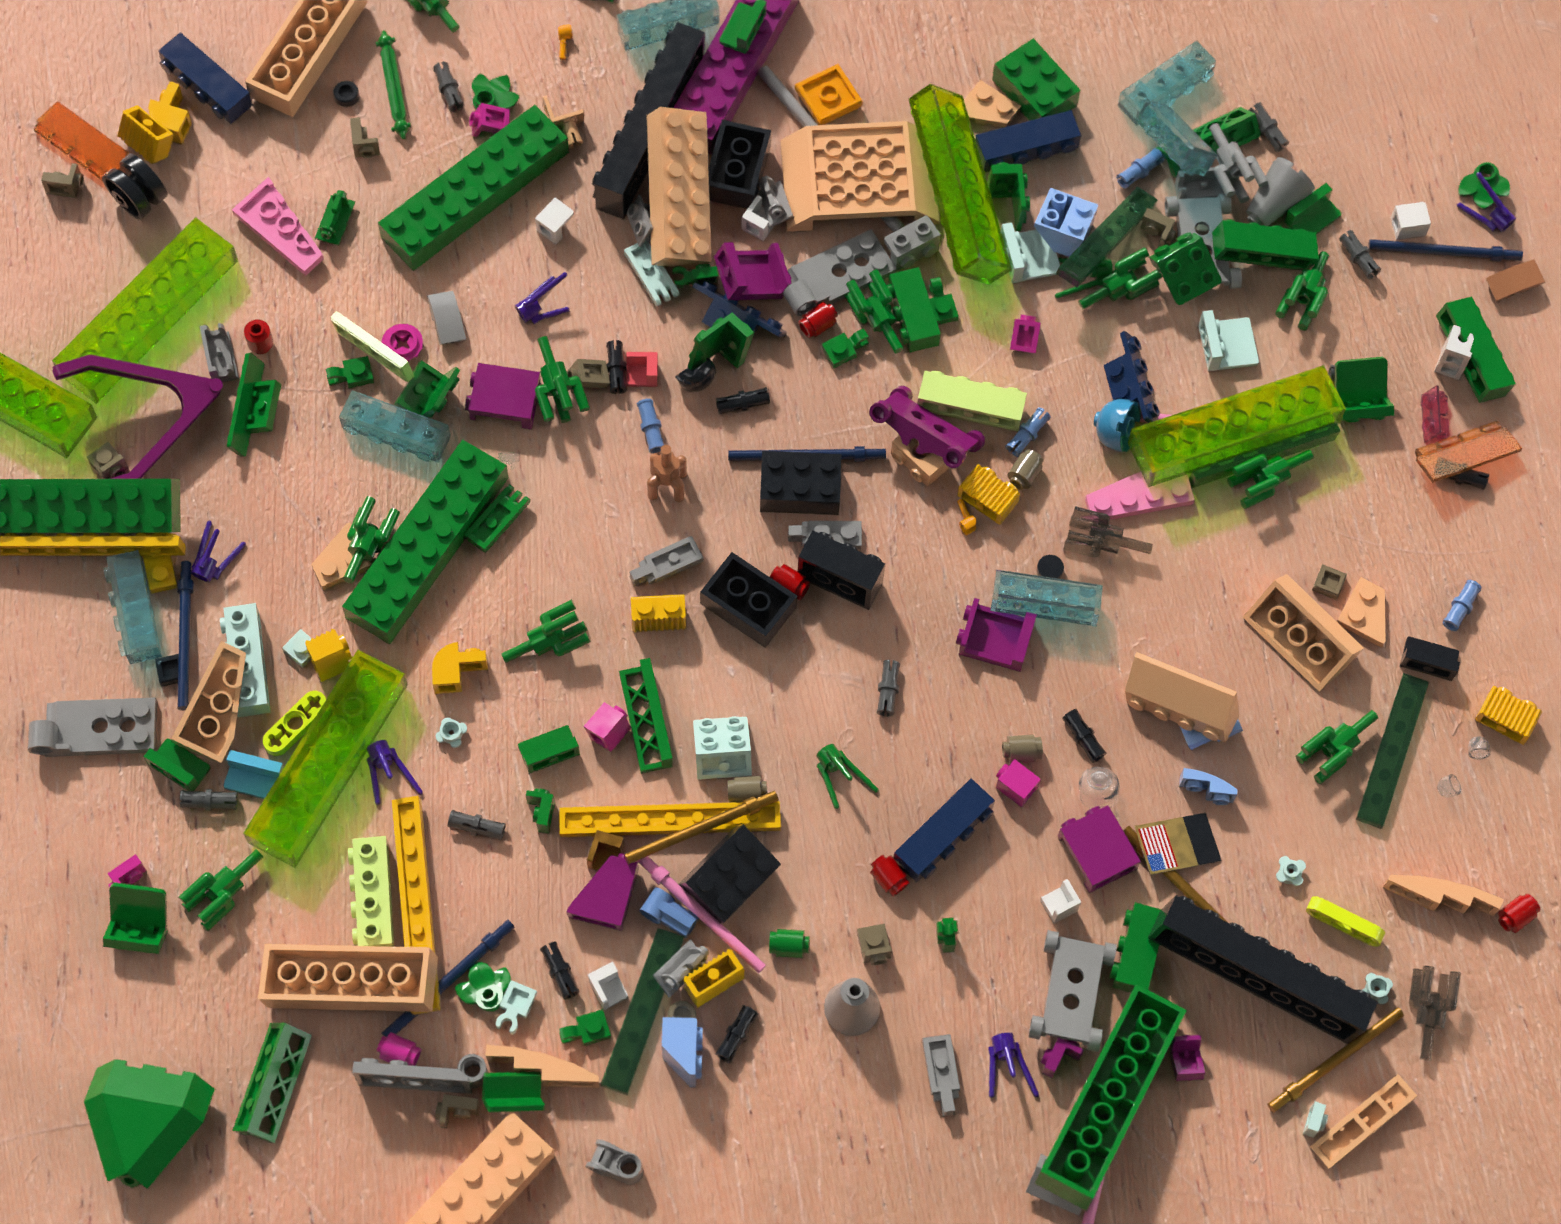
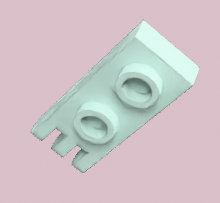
(653, 277)

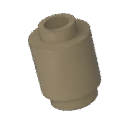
(1025, 469)
(1022, 748)
(746, 787)

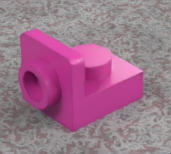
(488, 119)
(1025, 334)
(127, 872)

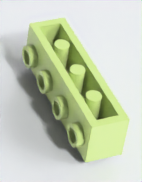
(972, 400)
(372, 892)

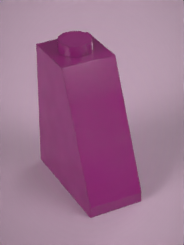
(606, 895)

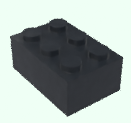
(738, 163)
(800, 482)
(841, 569)
(748, 599)
(730, 873)

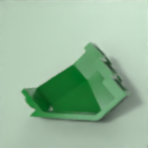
(143, 1118)

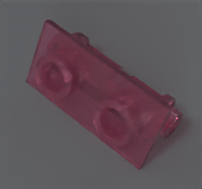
(1433, 405)

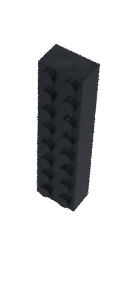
(627, 162)
(1263, 969)

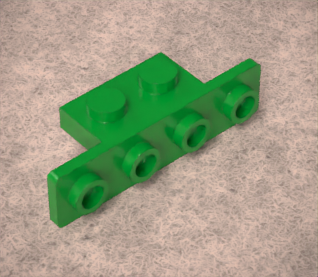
(254, 405)

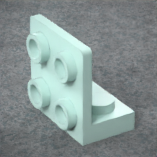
(1028, 254)
(1227, 342)
(722, 748)

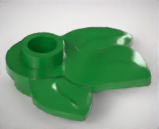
(494, 91)
(1472, 186)
(484, 983)

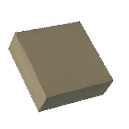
(1329, 582)

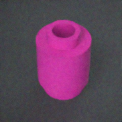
(398, 1048)

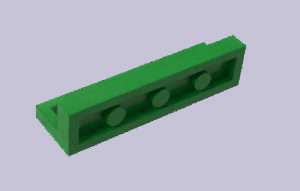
(1237, 126)
(655, 711)
(263, 1079)

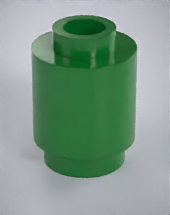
(789, 943)

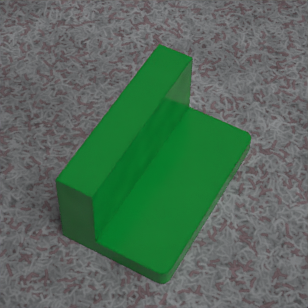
(743, 26)
(1313, 211)
(548, 749)
(178, 765)
(512, 1091)

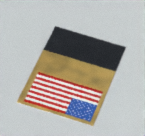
(1177, 843)

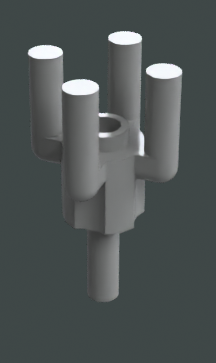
(1234, 165)

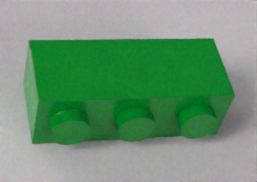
(913, 310)
(1136, 950)

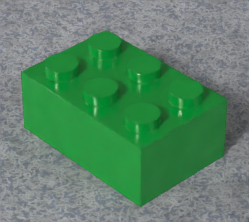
(1035, 82)

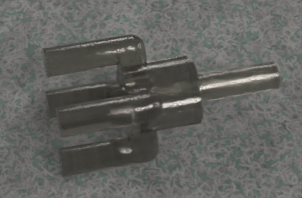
(1101, 535)
(1432, 1005)

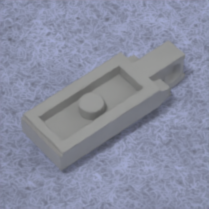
(841, 531)
(667, 562)
(941, 1071)

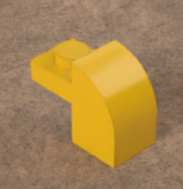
(168, 113)
(451, 662)

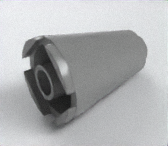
(1283, 191)
(852, 1007)

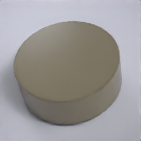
(682, 1009)

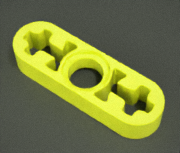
(276, 732)
(1345, 921)

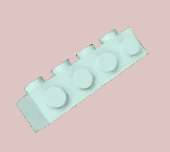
(244, 632)

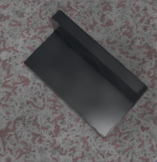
(1430, 658)

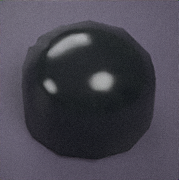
(699, 378)

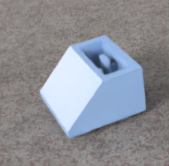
(1065, 221)
(680, 1045)

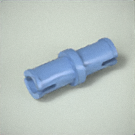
(1140, 168)
(650, 425)
(1028, 431)
(1462, 605)

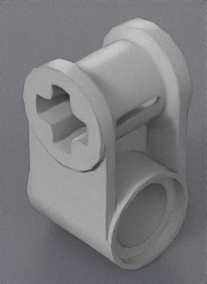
(609, 1161)

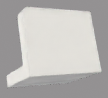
(552, 219)
(755, 220)
(1410, 220)
(1061, 902)
(607, 986)

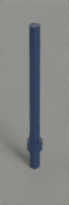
(1494, 253)
(859, 453)
(185, 588)
(489, 942)

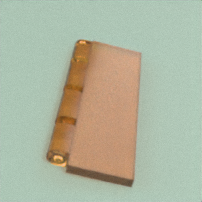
(80, 140)
(1466, 451)

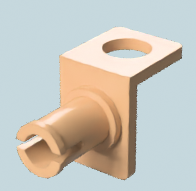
(566, 123)

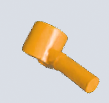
(564, 34)
(968, 524)

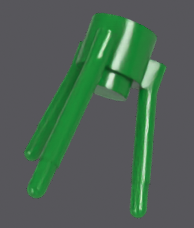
(1102, 271)
(834, 760)

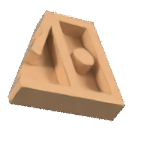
(990, 106)
(334, 561)
(1365, 612)

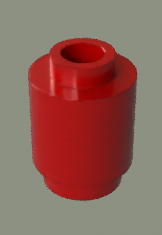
(818, 320)
(258, 336)
(791, 580)
(889, 875)
(1518, 913)

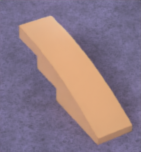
(1432, 891)
(554, 1071)
(1363, 1121)

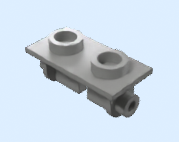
(774, 201)
(639, 218)
(685, 961)

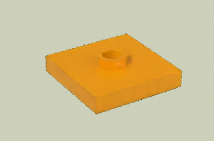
(828, 95)

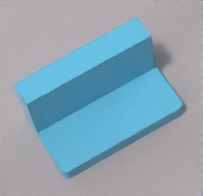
(251, 774)

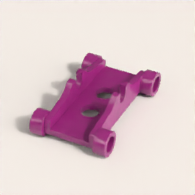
(931, 431)

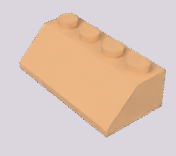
(1302, 632)
(1182, 698)

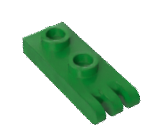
(496, 518)

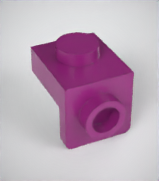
(1052, 1057)
(1187, 1058)

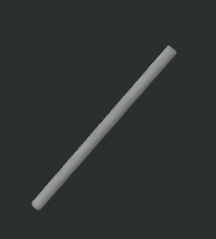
(805, 120)

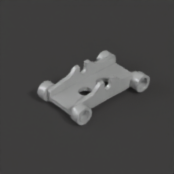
(1209, 213)
(1057, 1019)

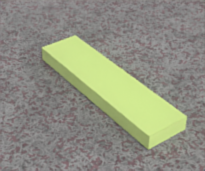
(372, 347)

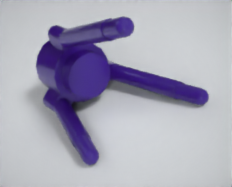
(1501, 216)
(529, 307)
(205, 566)
(381, 756)
(1006, 1049)

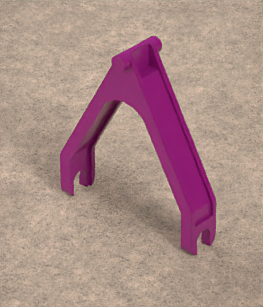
(193, 391)

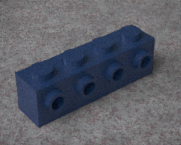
(205, 78)
(1029, 140)
(944, 830)

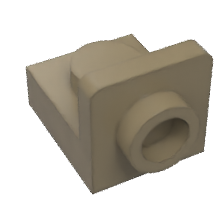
(362, 145)
(61, 184)
(1160, 225)
(591, 372)
(107, 462)
(874, 944)
(461, 1106)

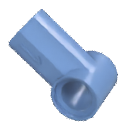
(663, 909)

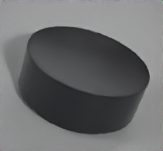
(346, 93)
(1050, 566)

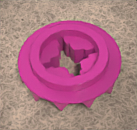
(404, 332)

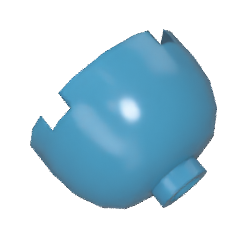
(1115, 423)

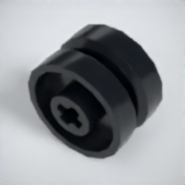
(135, 186)

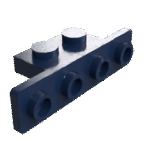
(723, 307)
(1129, 380)

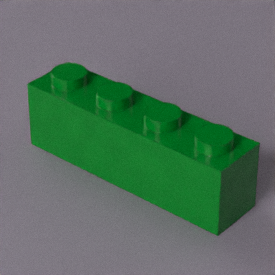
(1265, 245)
(1486, 368)

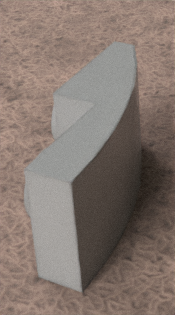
(446, 317)

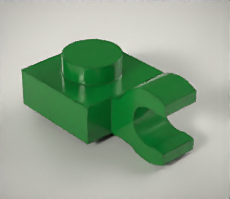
(701, 273)
(942, 305)
(842, 349)
(355, 373)
(946, 933)
(589, 1028)

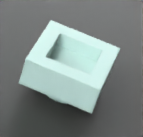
(296, 648)
(1316, 1119)

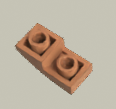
(1515, 280)

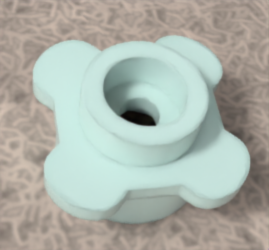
(447, 725)
(1290, 878)
(1384, 985)

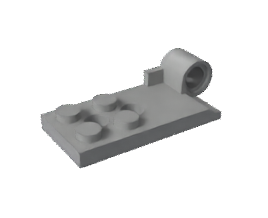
(814, 278)
(71, 728)
(403, 1076)

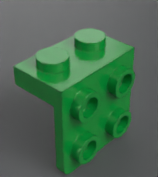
(1010, 182)
(1186, 267)
(726, 336)
(1363, 388)
(427, 390)
(136, 918)

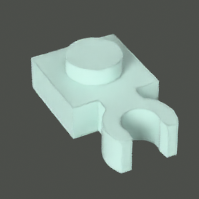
(516, 1002)

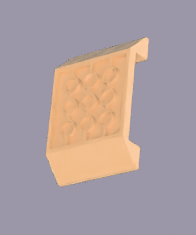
(855, 173)

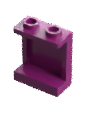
(752, 272)
(503, 394)
(995, 636)
(1099, 847)

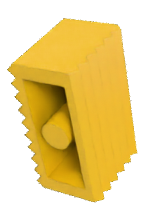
(145, 134)
(989, 494)
(658, 613)
(328, 654)
(1508, 714)
(713, 978)

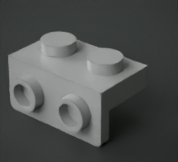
(913, 242)

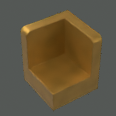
(602, 848)

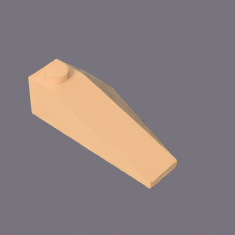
(213, 710)

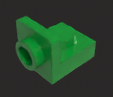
(542, 815)

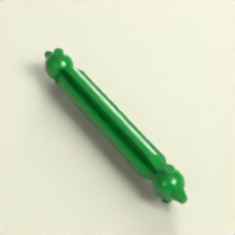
(393, 84)

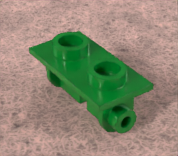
(335, 218)

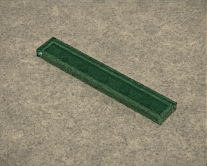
(1106, 237)
(1281, 448)
(1392, 751)
(640, 1015)

